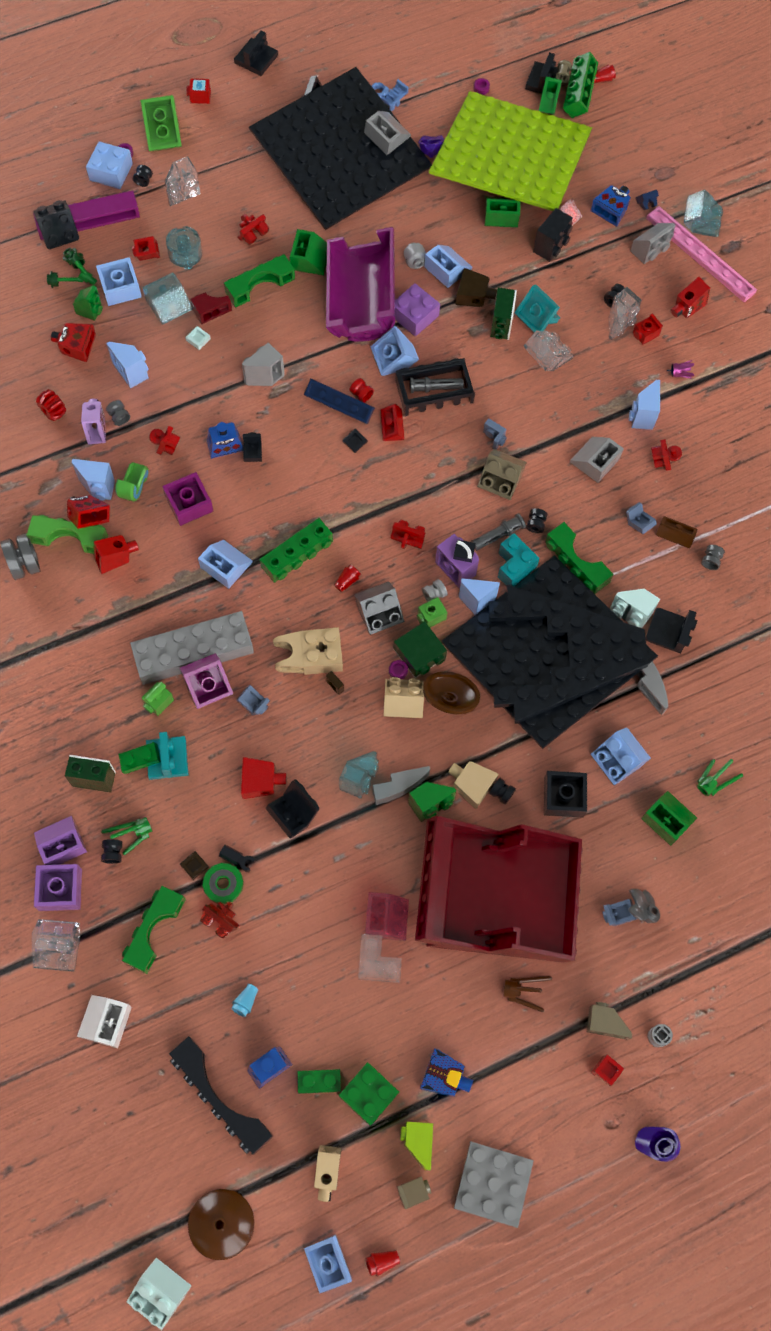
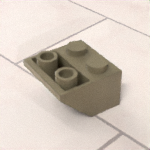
(501, 474)

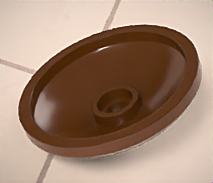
(451, 693)
(237, 1220)

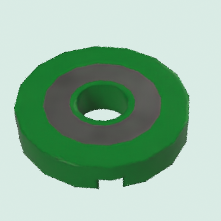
(219, 872)

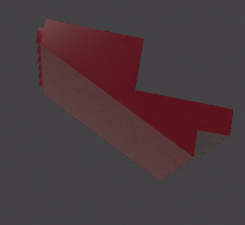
(499, 890)

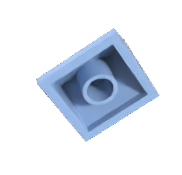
(477, 593)
(328, 1264)

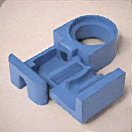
(392, 97)

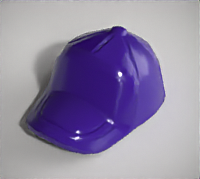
(431, 145)
(658, 1143)

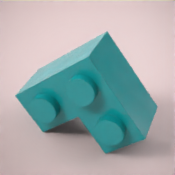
(519, 560)

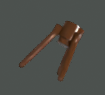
(513, 988)

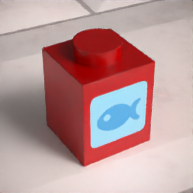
(199, 91)

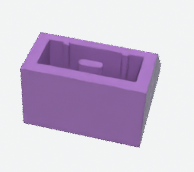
(59, 842)

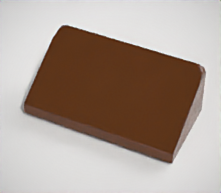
(676, 532)

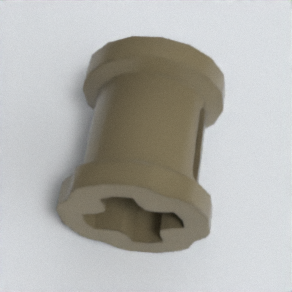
(563, 70)

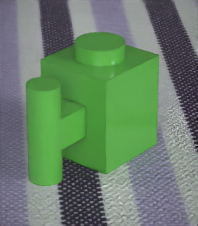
(157, 699)

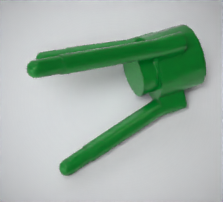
(708, 784)
(139, 826)

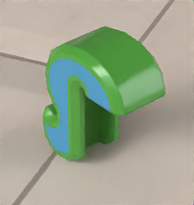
(132, 485)

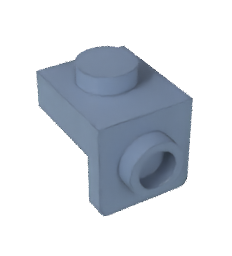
(639, 519)
(253, 701)
(618, 913)

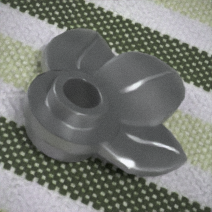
(644, 906)

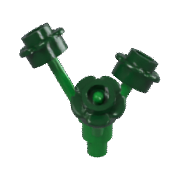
(77, 261)

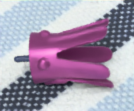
(681, 369)

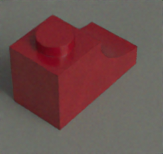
(208, 307)

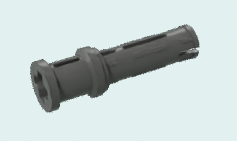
(435, 384)
(505, 529)

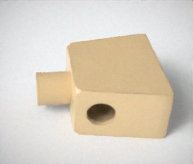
(473, 782)
(327, 1163)

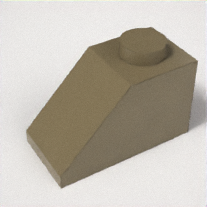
(607, 1022)
(414, 1192)

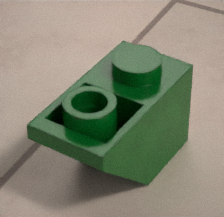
(88, 303)

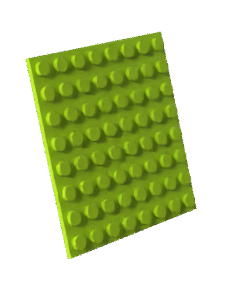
(511, 151)

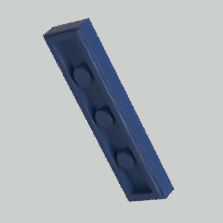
(339, 401)

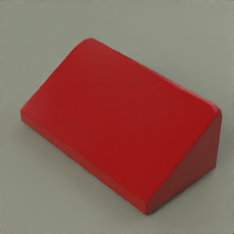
(392, 423)

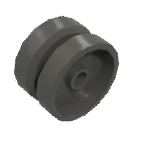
(20, 556)

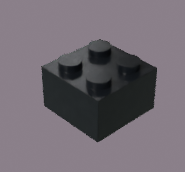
(553, 235)
(565, 794)

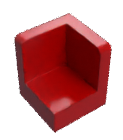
(608, 1070)

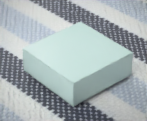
(198, 337)

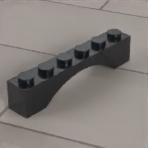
(192, 1062)

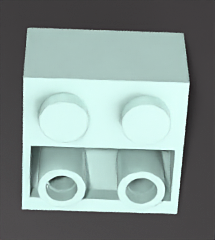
(635, 606)
(158, 1293)

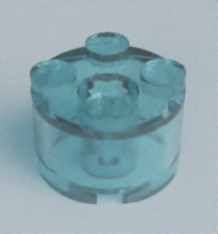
(184, 247)

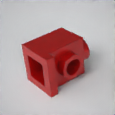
(146, 243)
(647, 329)

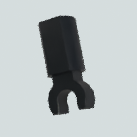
(235, 857)

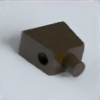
(474, 289)

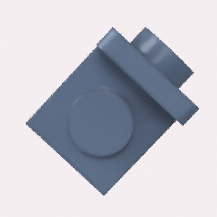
(495, 431)

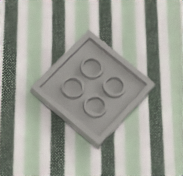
(493, 1184)

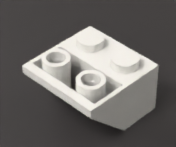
(104, 1021)

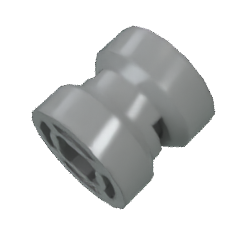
(435, 590)
(656, 1036)

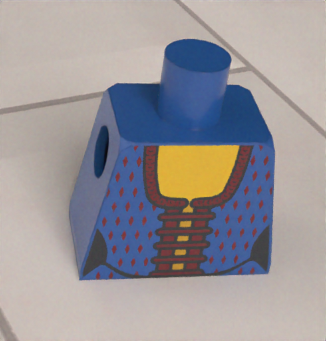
(445, 1075)

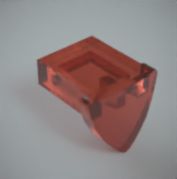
(571, 209)

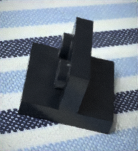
(256, 54)
(539, 73)

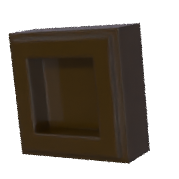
(334, 682)
(194, 865)

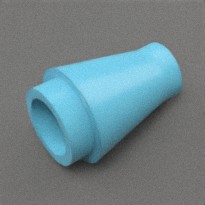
(243, 1003)

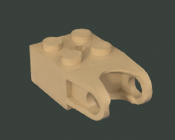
(306, 651)

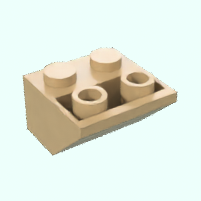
(404, 698)

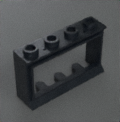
(430, 370)

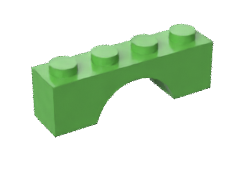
(45, 530)

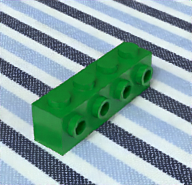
(580, 85)
(296, 550)

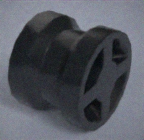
(142, 175)

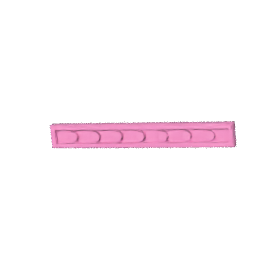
(704, 256)

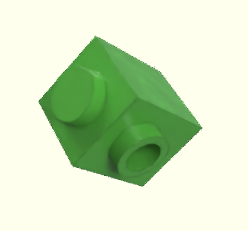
(432, 612)

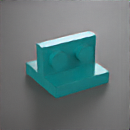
(537, 309)
(172, 756)

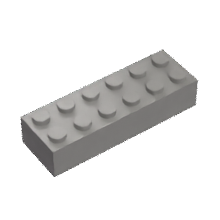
(166, 653)

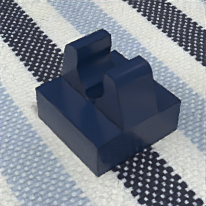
(648, 197)

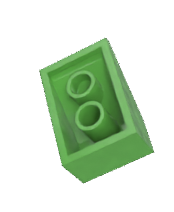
(161, 123)

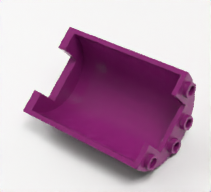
(361, 287)

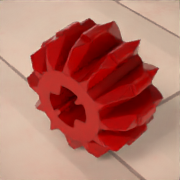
(51, 405)

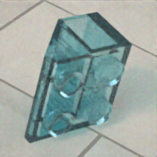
(703, 214)
(167, 298)
(357, 774)

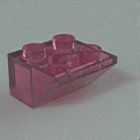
(387, 916)

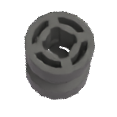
(117, 411)
(713, 556)

